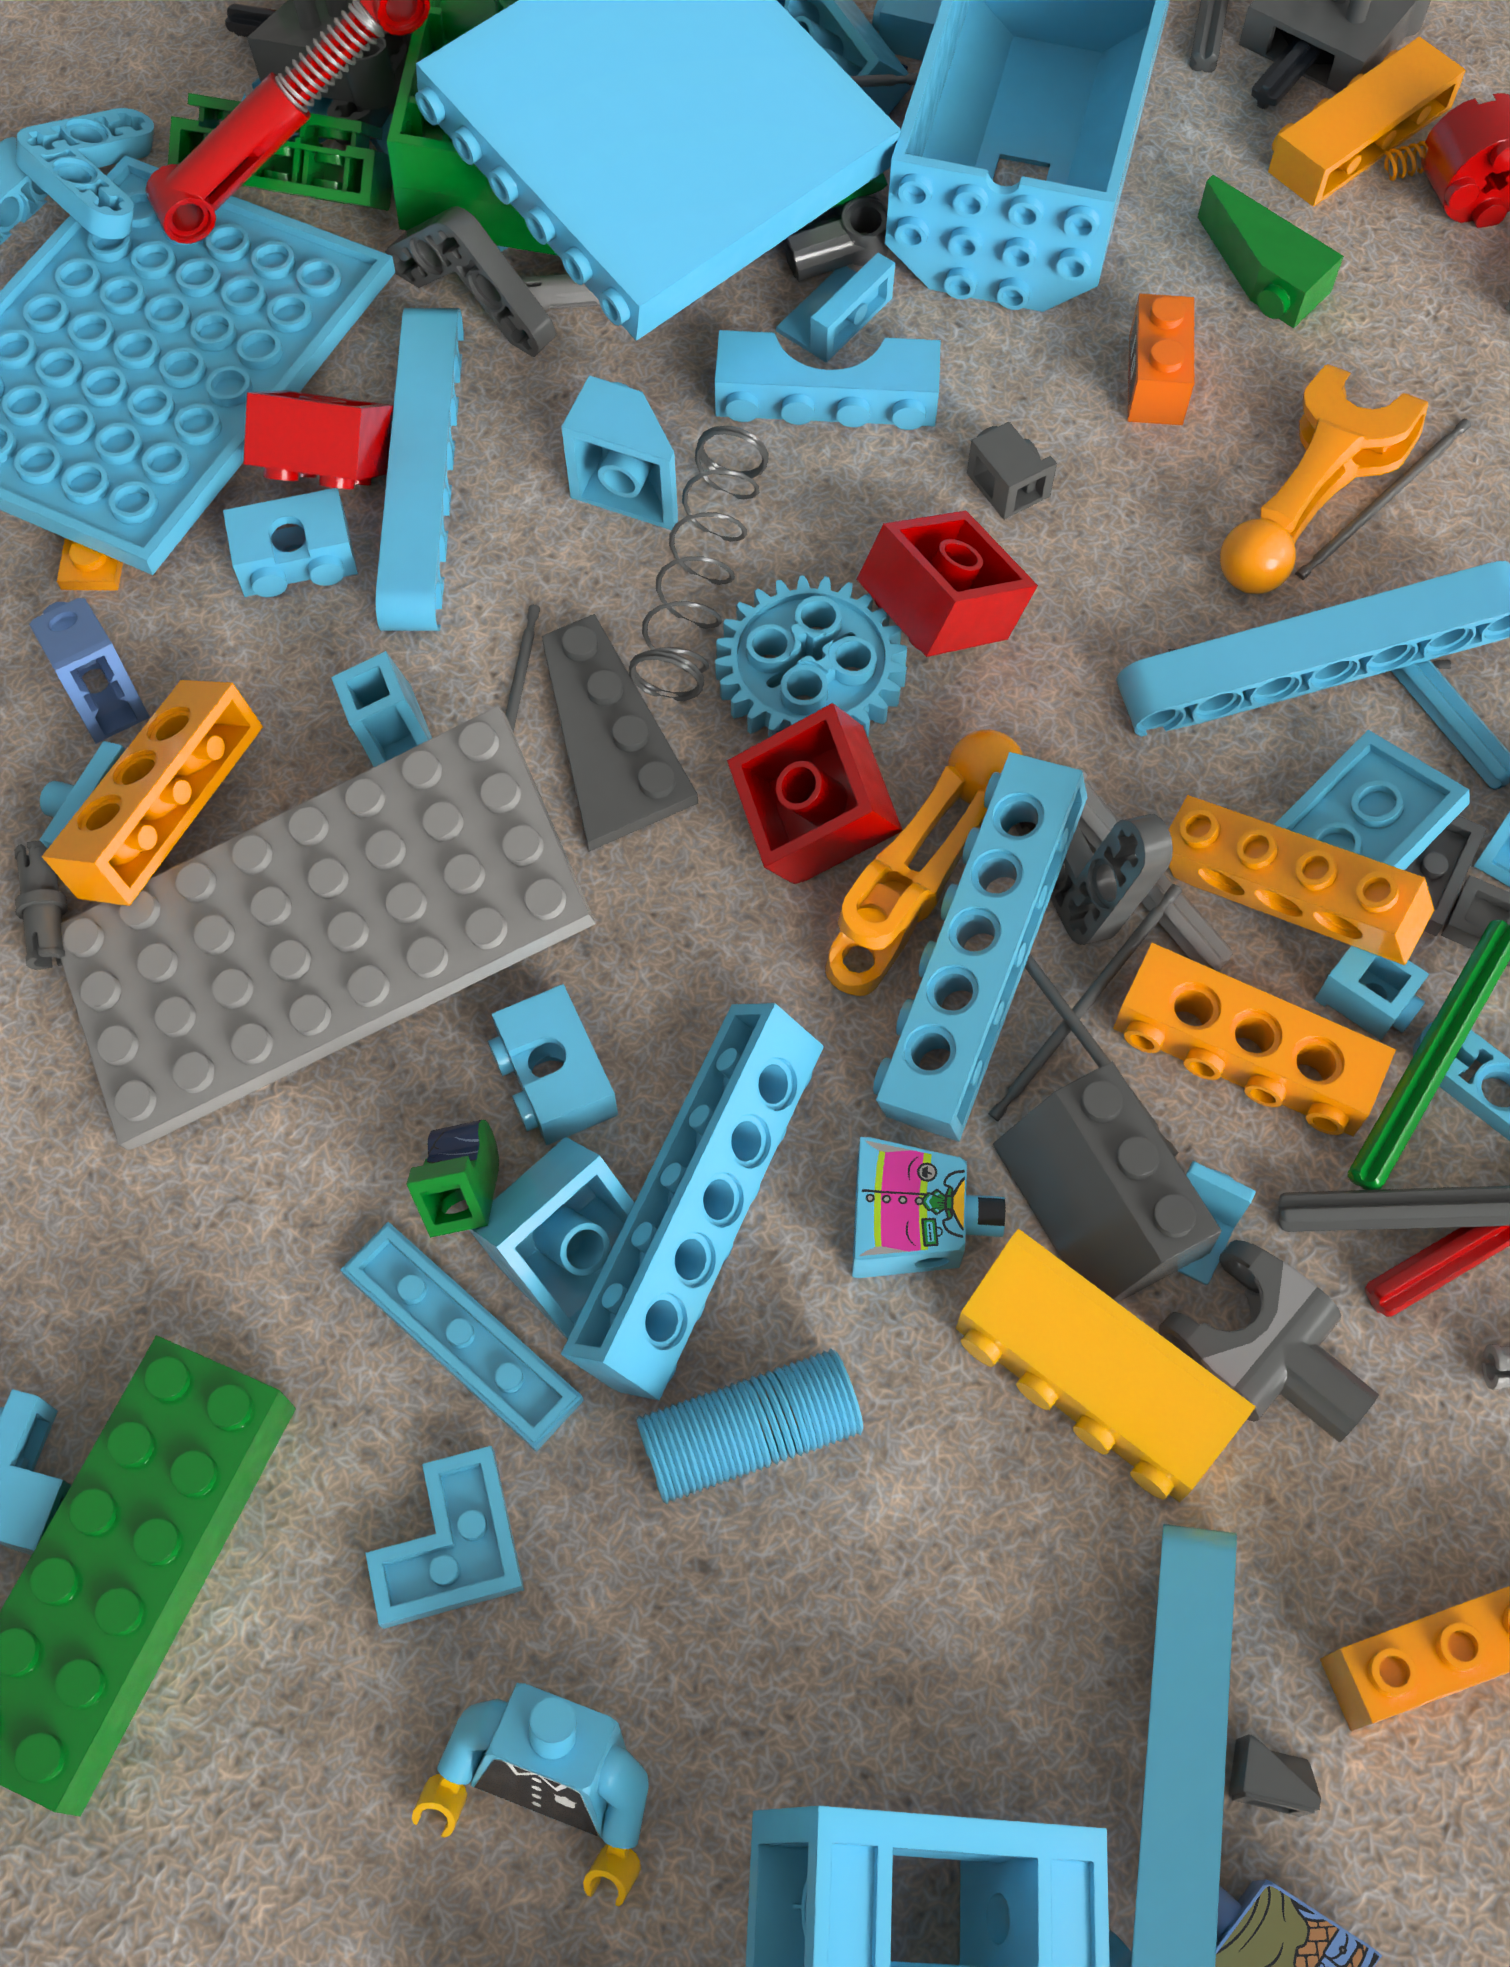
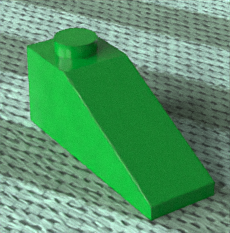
(1270, 257)

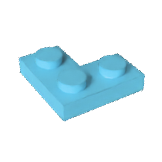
(468, 1556)

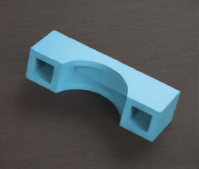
(888, 388)
(381, 708)

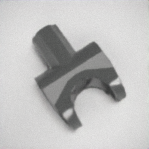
(1279, 1346)

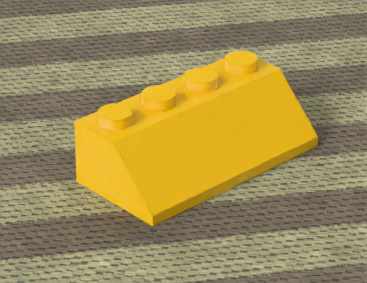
(1100, 1368)

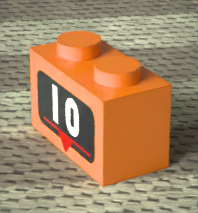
(1161, 359)

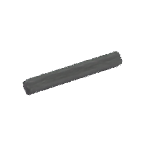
(1395, 1208)

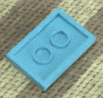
(1378, 803)

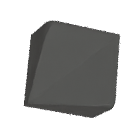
(1272, 1779)

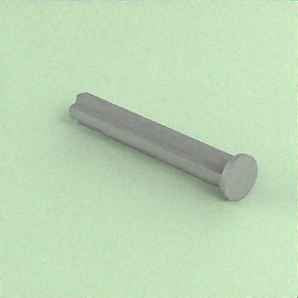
(1181, 917)

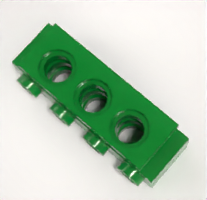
(303, 166)

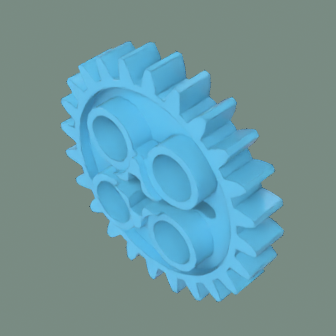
(809, 659)

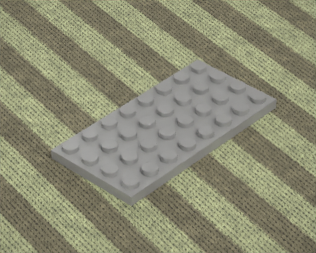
(319, 928)

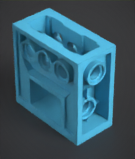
(827, 1888)

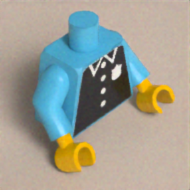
(551, 1761)

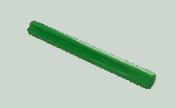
(1432, 1059)

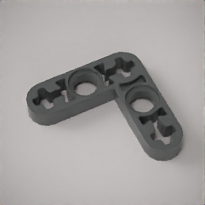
(460, 244)
(1086, 890)

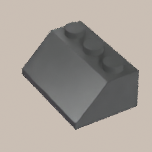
(1107, 1186)

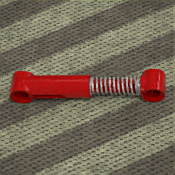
(192, 191)

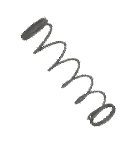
(665, 653)

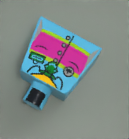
(915, 1210)

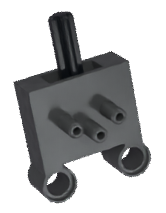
(283, 33)
(1324, 40)

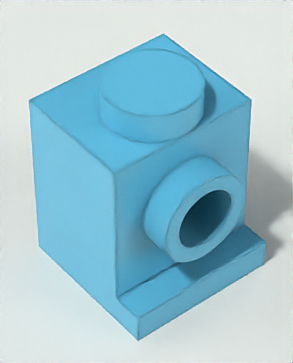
(1374, 991)

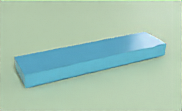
(462, 1336)

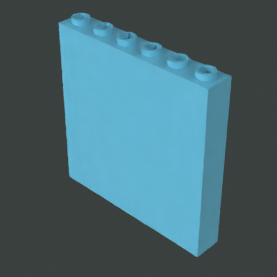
(655, 137)

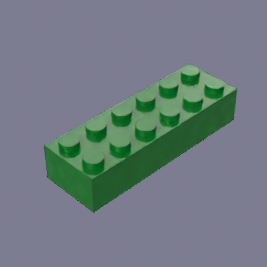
(125, 1566)

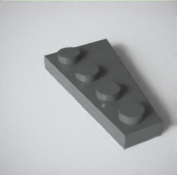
(613, 744)

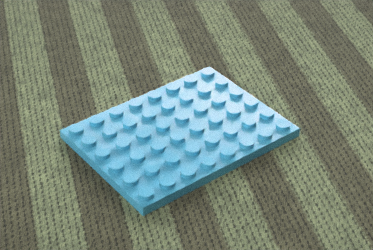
(140, 357)

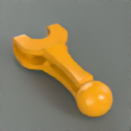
(1339, 447)
(892, 897)

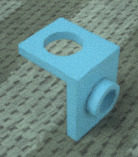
(1226, 1203)

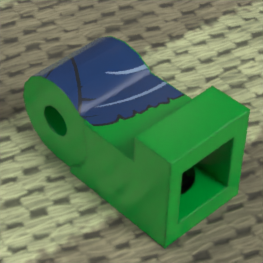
(458, 1168)

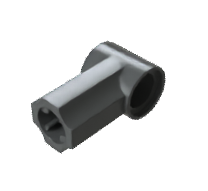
(839, 239)

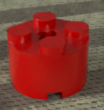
(1471, 161)

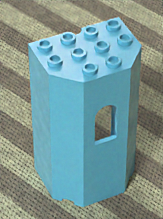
(1034, 88)

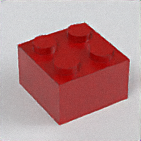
(317, 435)
(946, 582)
(814, 795)

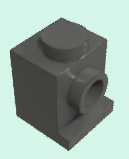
(1009, 470)

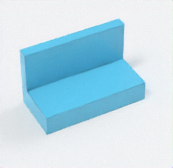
(840, 307)

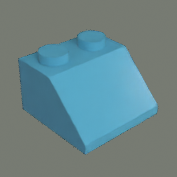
(620, 454)
(557, 1229)

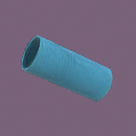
(722, 1434)

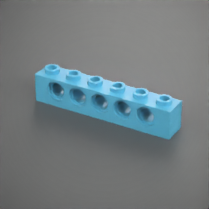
(944, 1097)
(693, 1201)

